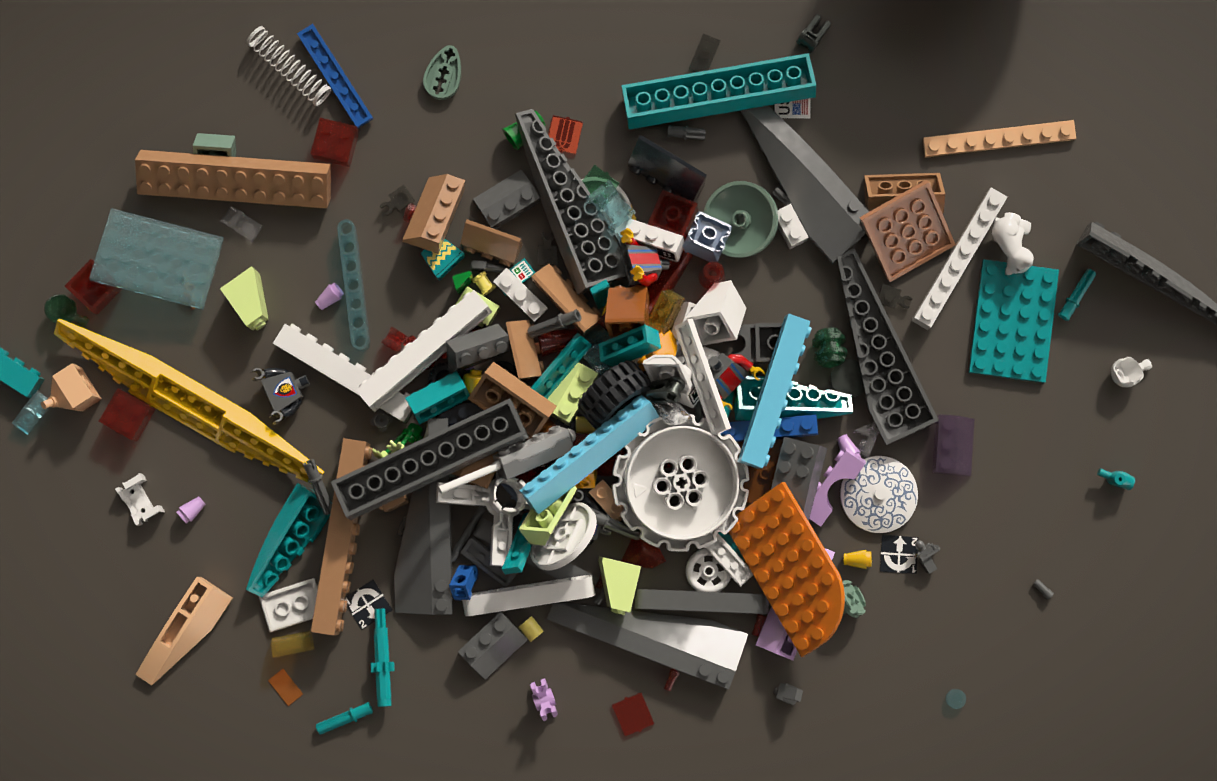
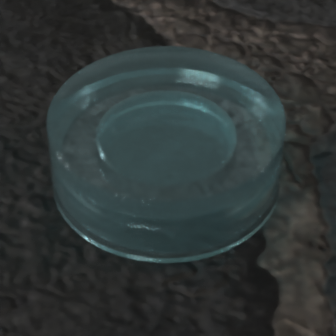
(956, 698)

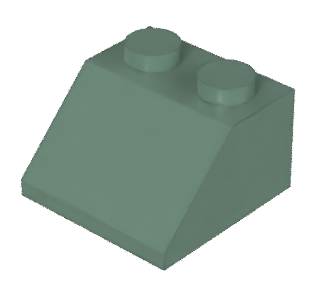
(214, 145)

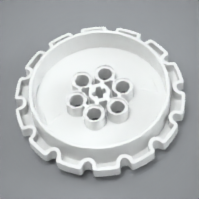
(686, 522)

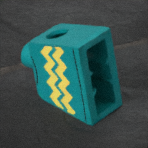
(445, 261)

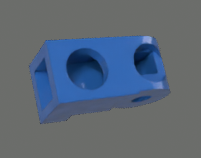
(463, 582)

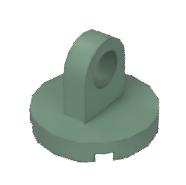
(854, 600)

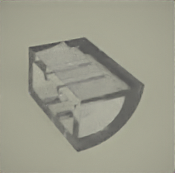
(672, 412)

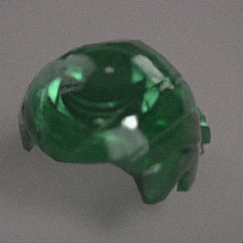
(64, 308)

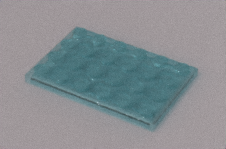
(156, 258)

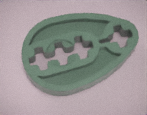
(433, 73)

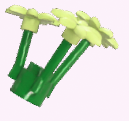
(410, 434)

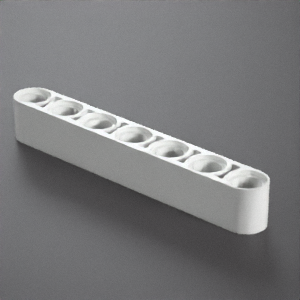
(529, 595)

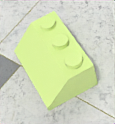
(570, 391)
(539, 527)

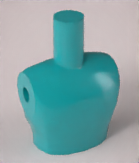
(1118, 478)

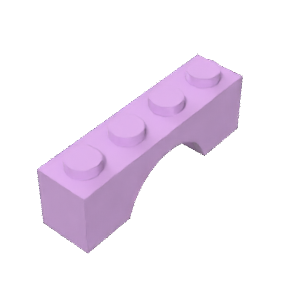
(847, 466)

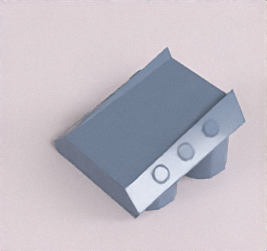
(707, 237)

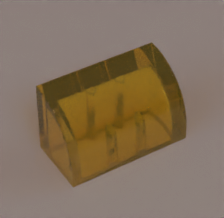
(292, 643)

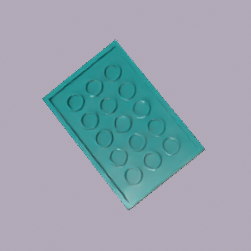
(1013, 322)

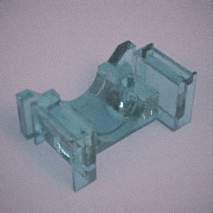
(611, 204)

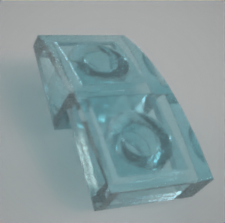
(30, 413)

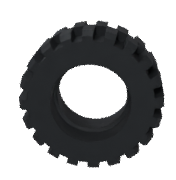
(613, 392)

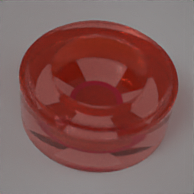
(409, 212)

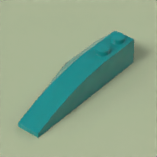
(801, 400)
(292, 530)

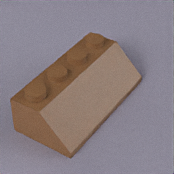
(883, 188)
(435, 212)
(565, 298)
(500, 385)

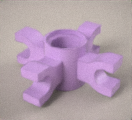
(544, 699)

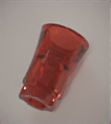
(707, 280)
(555, 341)

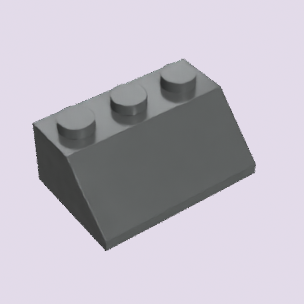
(507, 200)
(476, 348)
(493, 645)

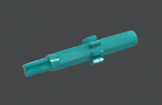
(382, 664)

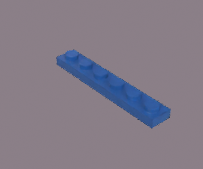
(335, 76)
(789, 427)

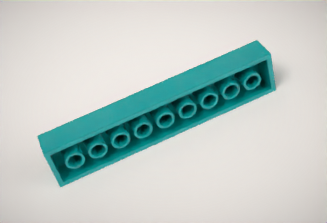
(719, 91)

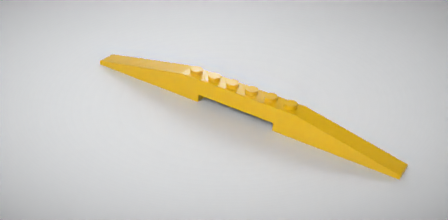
(186, 400)

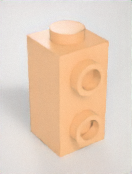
(604, 497)

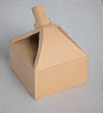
(71, 390)

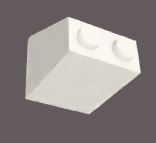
(718, 314)

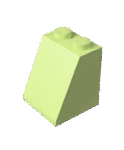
(247, 298)
(619, 583)

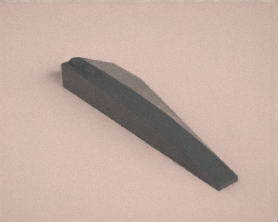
(816, 192)
(578, 227)
(426, 550)

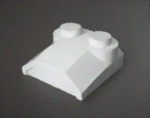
(667, 366)

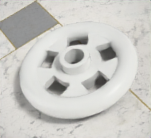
(692, 576)

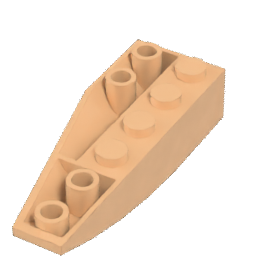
(185, 628)

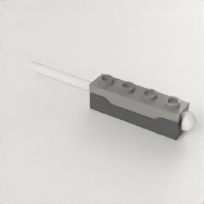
(522, 456)

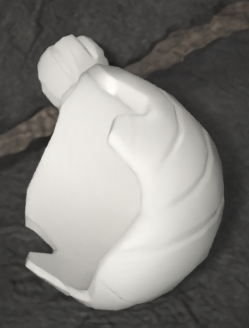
(1128, 371)

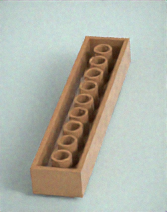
(233, 179)
(339, 549)

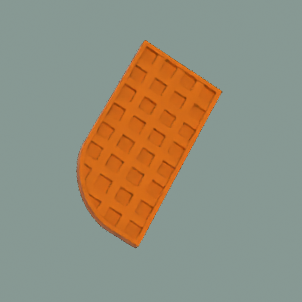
(791, 568)

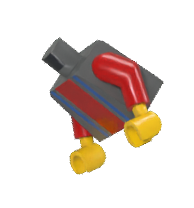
(641, 262)
(730, 372)

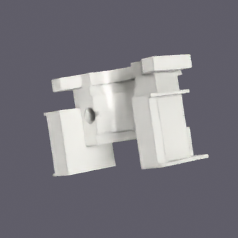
(138, 500)

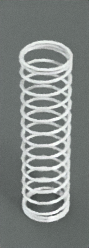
(255, 42)

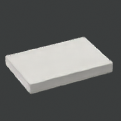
(290, 605)

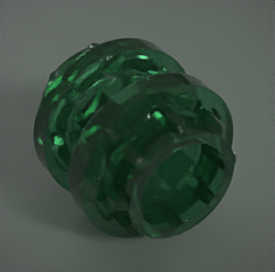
(829, 347)

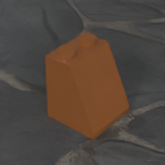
(626, 309)

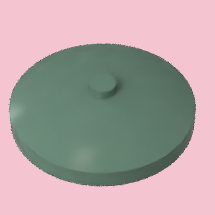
(749, 212)

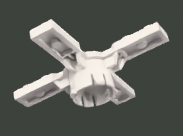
(503, 518)

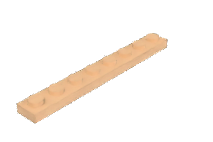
(999, 138)

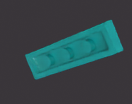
(562, 365)
(517, 553)

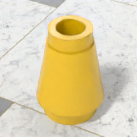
(858, 559)

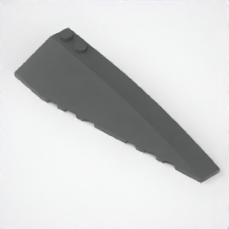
(1146, 269)
(889, 380)
(683, 643)

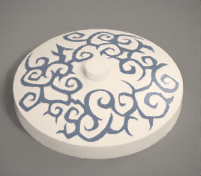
(880, 495)

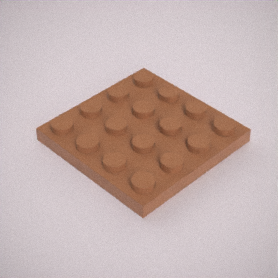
(907, 231)

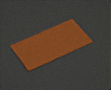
(285, 687)

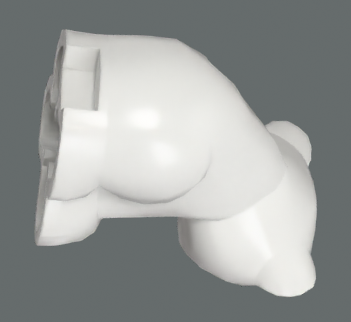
(1009, 234)

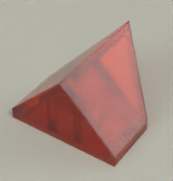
(643, 554)

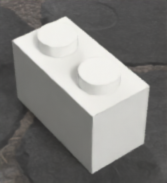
(791, 227)

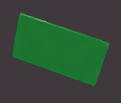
(462, 281)

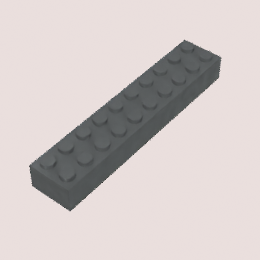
(429, 459)

